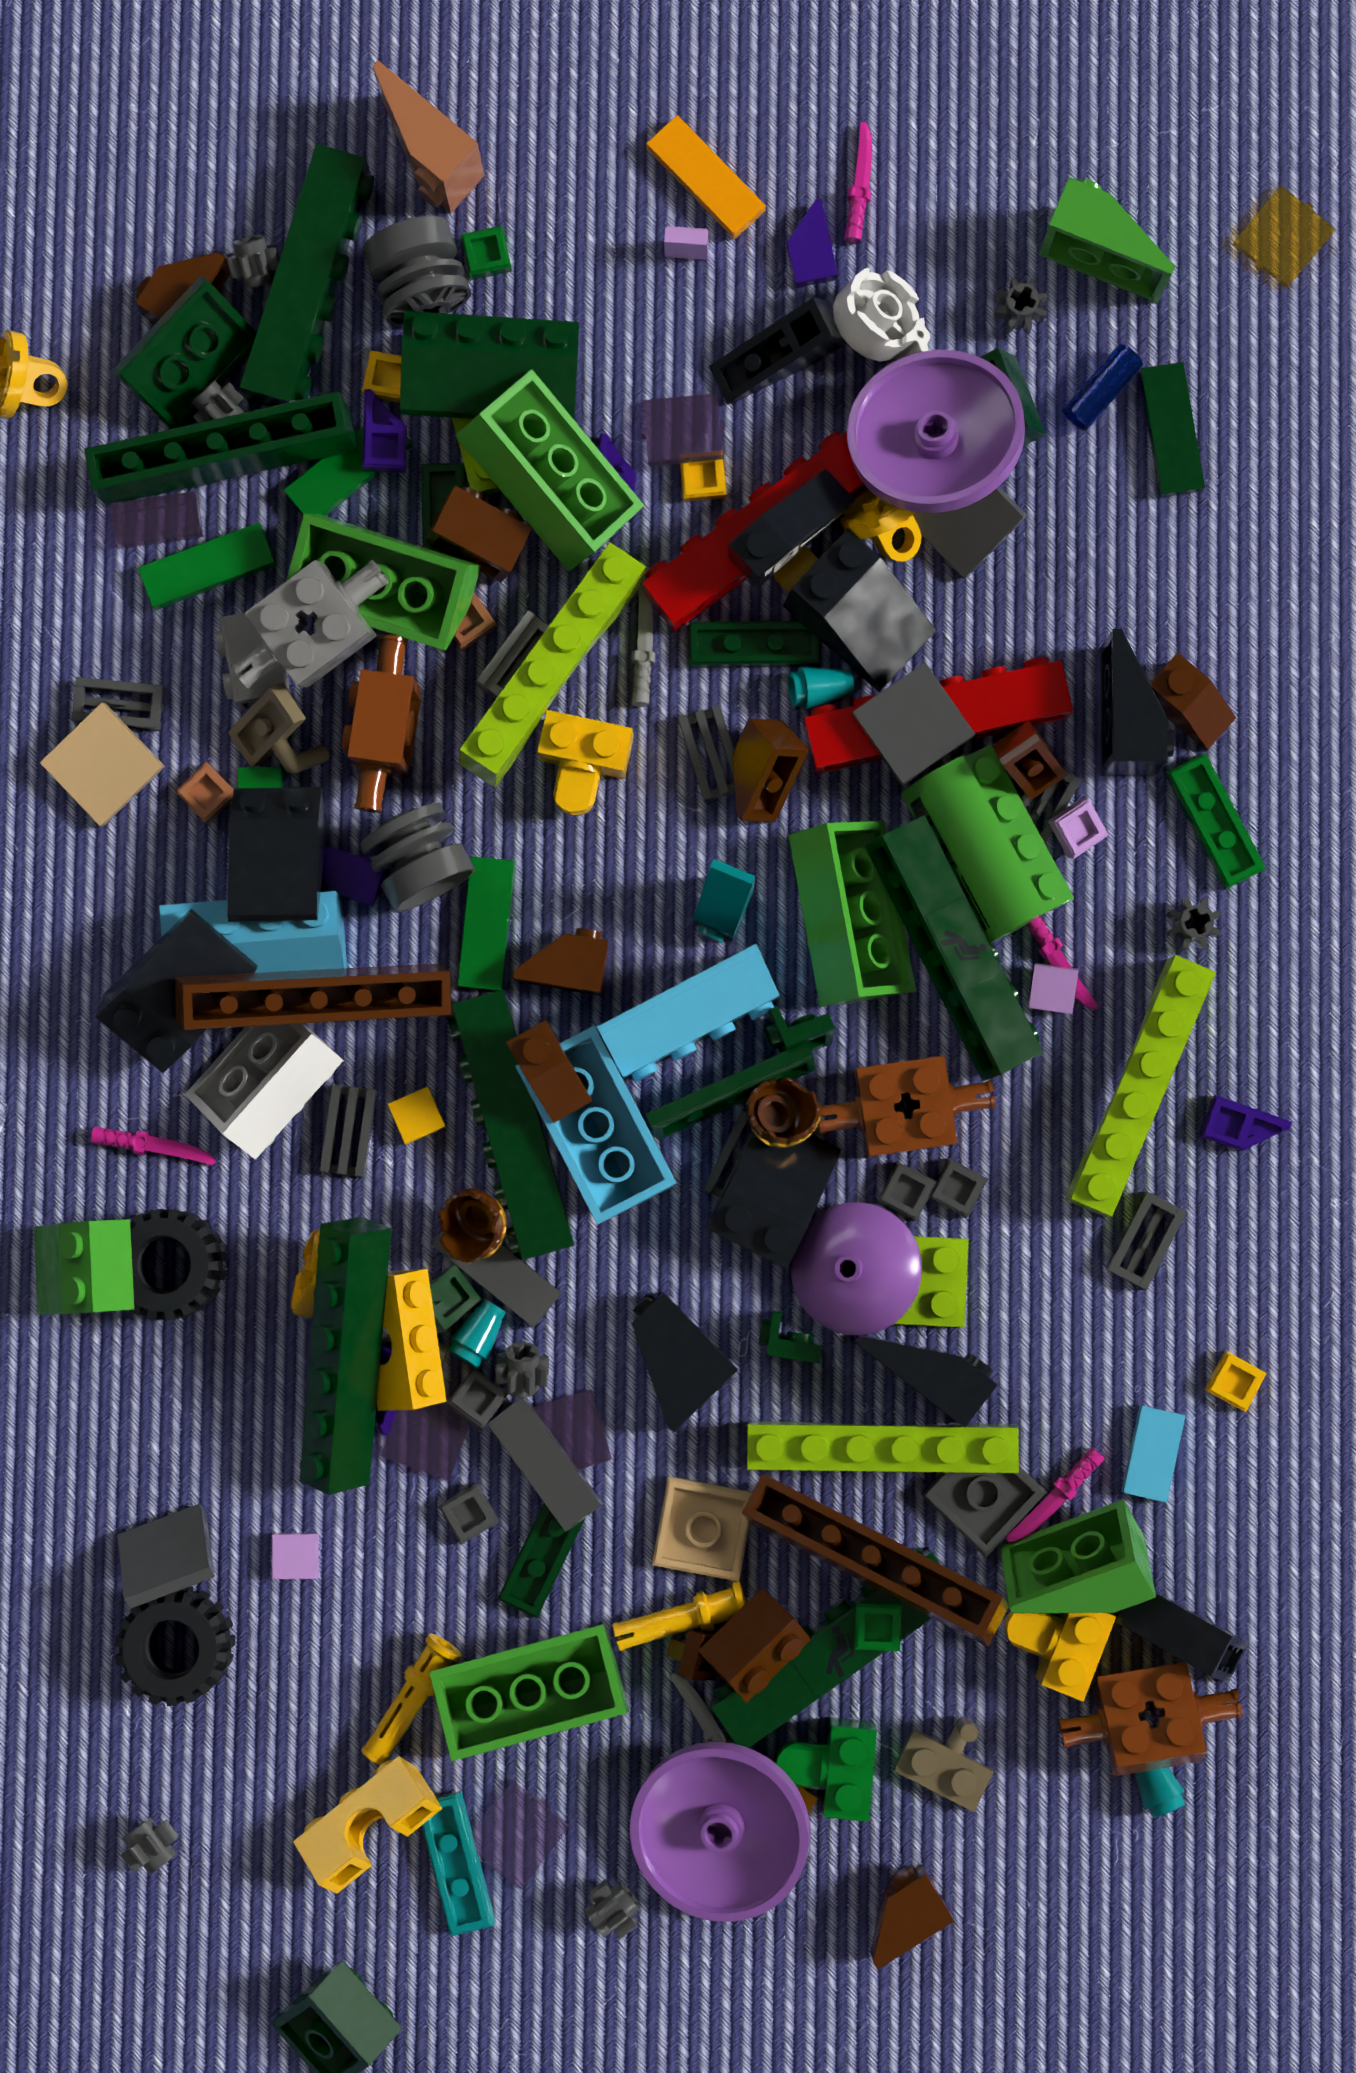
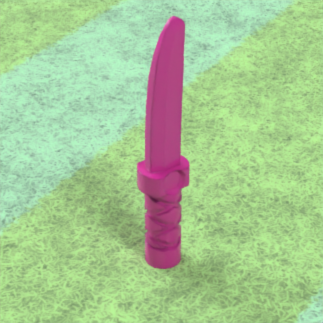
(859, 194)
(1050, 949)
(143, 1142)
(1063, 1490)

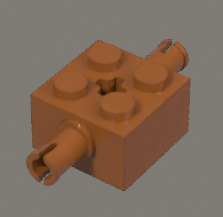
(383, 723)
(923, 1083)
(1166, 1694)

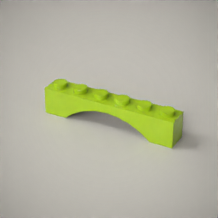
(550, 663)
(1141, 1087)
(883, 1447)

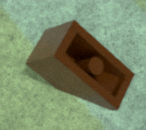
(172, 280)
(1192, 701)
(1029, 759)
(765, 768)
(569, 964)
(549, 1071)
(907, 1915)

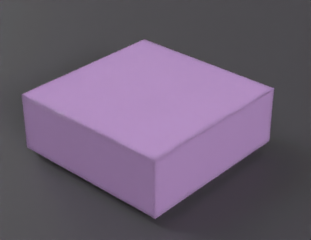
(686, 243)
(1078, 828)
(1053, 988)
(295, 1555)

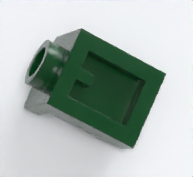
(809, 1028)
(451, 1297)
(796, 1346)

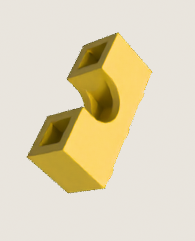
(414, 1370)
(335, 1841)

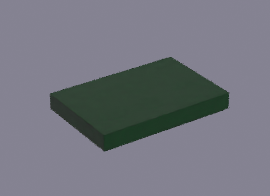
(185, 352)

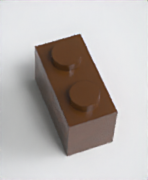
(479, 532)
(754, 1645)

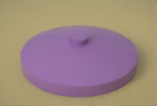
(936, 431)
(720, 1831)

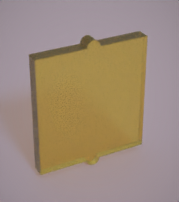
(1284, 236)

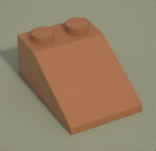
(438, 151)

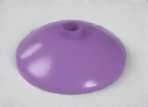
(885, 1273)

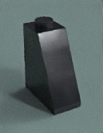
(679, 1358)
(1185, 1635)

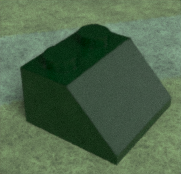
(337, 2023)

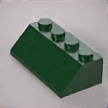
(467, 361)

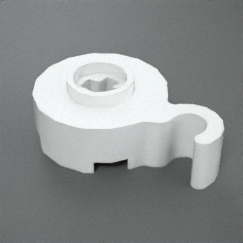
(880, 317)

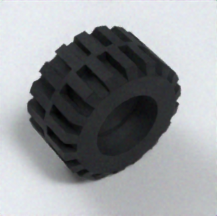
(205, 1268)
(150, 1674)

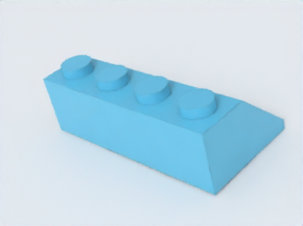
(276, 944)
(689, 1013)
(607, 1139)

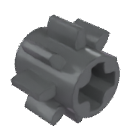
(253, 261)
(1025, 293)
(217, 402)
(1191, 935)
(522, 1369)
(149, 1845)
(612, 1909)

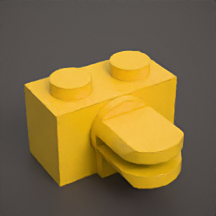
(583, 752)
(1066, 1643)

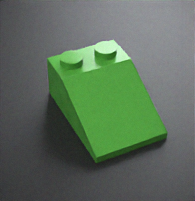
(1104, 242)
(84, 1267)
(1080, 1565)

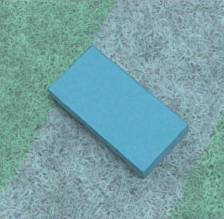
(1153, 1453)

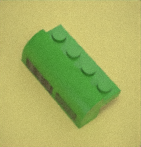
(989, 842)

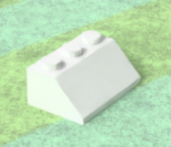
(263, 1082)

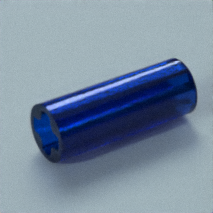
(1102, 387)

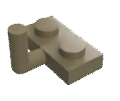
(267, 727)
(944, 1766)

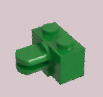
(838, 1768)

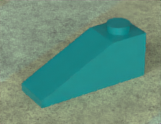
(723, 901)

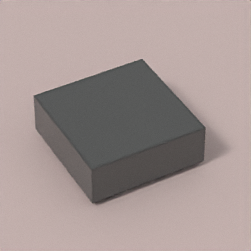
(958, 1188)
(906, 1191)
(477, 1399)
(469, 1513)

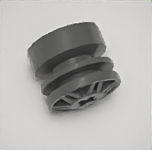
(416, 268)
(413, 849)

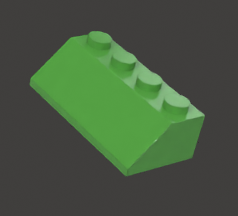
(550, 470)
(425, 590)
(848, 915)
(528, 1692)

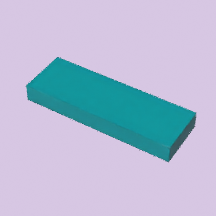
(457, 1867)

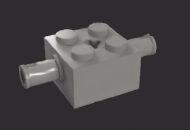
(282, 622)

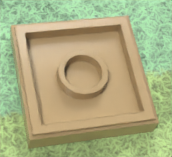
(102, 764)
(702, 1529)

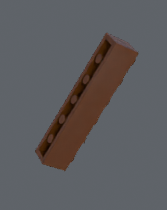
(312, 996)
(876, 1560)

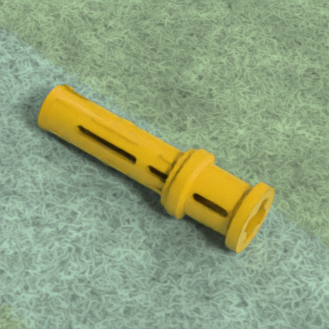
(702, 1612)
(408, 1702)

